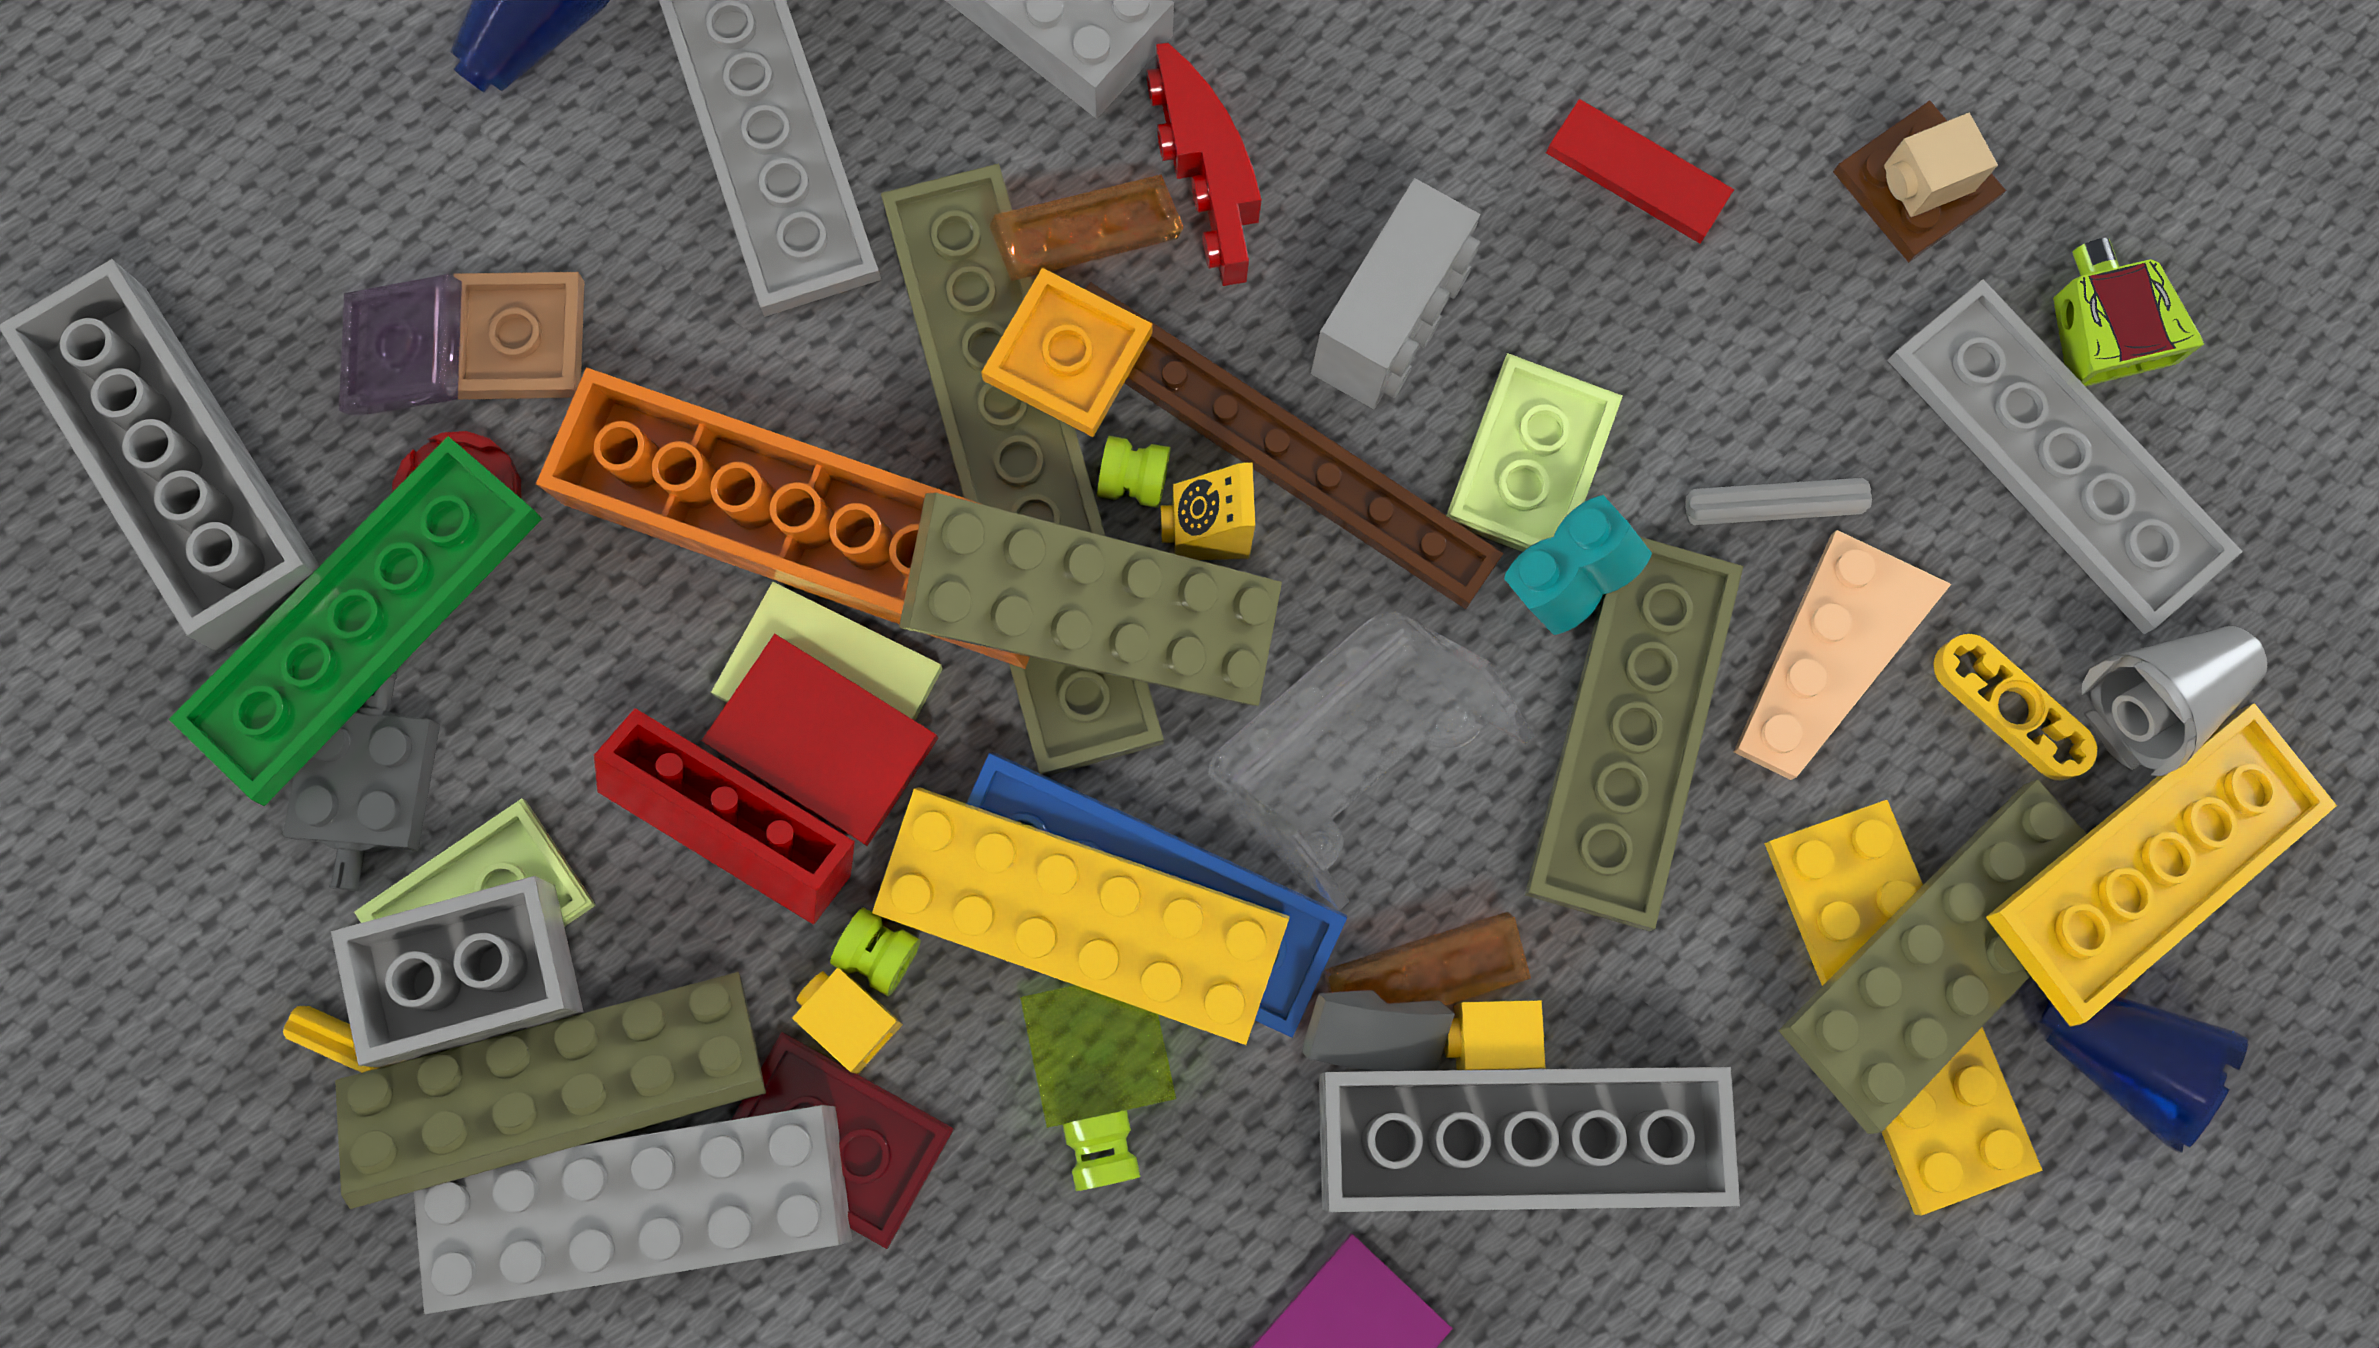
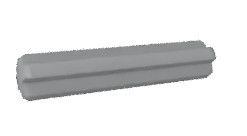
(1778, 501)

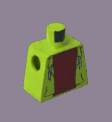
(2120, 317)

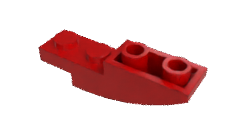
(1211, 151)

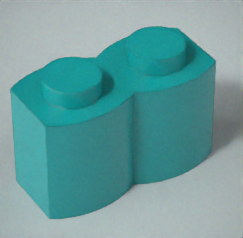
(1586, 558)

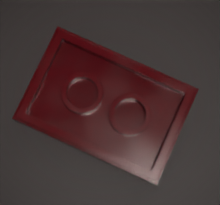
(883, 1139)

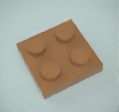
(520, 335)

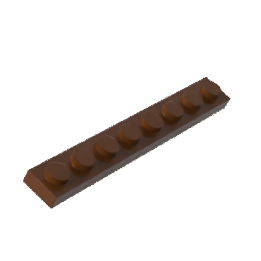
(1310, 465)

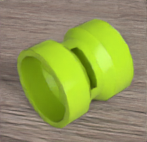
(1137, 471)
(875, 951)
(1098, 1135)

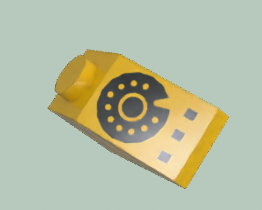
(1212, 515)

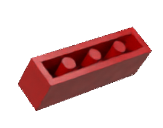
(724, 815)

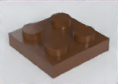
(1866, 180)

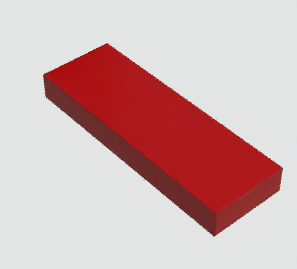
(1639, 171)

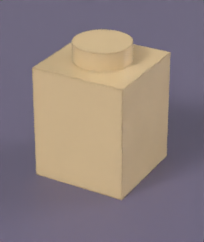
(1939, 165)

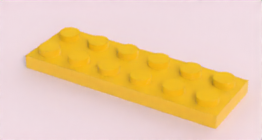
(2160, 865)
(1081, 915)
(1963, 1125)

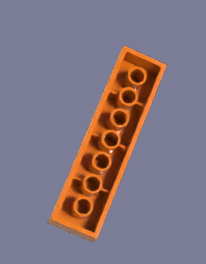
(741, 495)

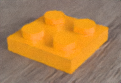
(1067, 352)

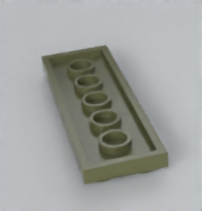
(1088, 601)
(1635, 738)
(1930, 969)
(544, 1089)

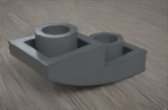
(1369, 1034)

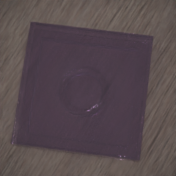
(400, 345)

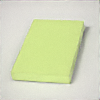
(1532, 454)
(850, 649)
(494, 854)

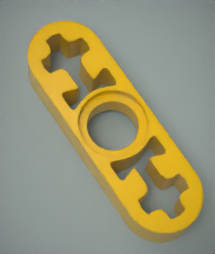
(2040, 704)

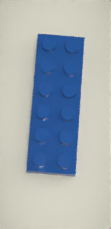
(1063, 811)

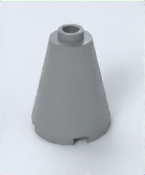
(2172, 695)

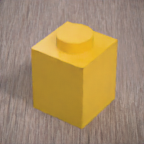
(845, 1019)
(1497, 1036)

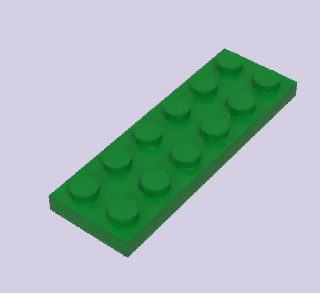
(354, 621)

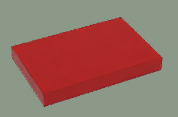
(820, 739)

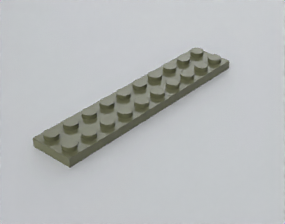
(1006, 448)

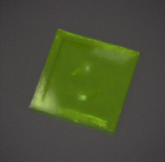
(1094, 1054)

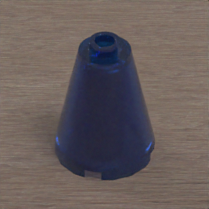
(510, 36)
(2152, 1064)

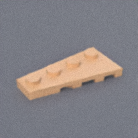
(1839, 642)

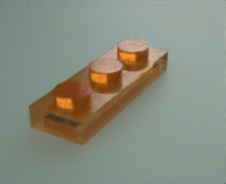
(1086, 227)
(1440, 966)

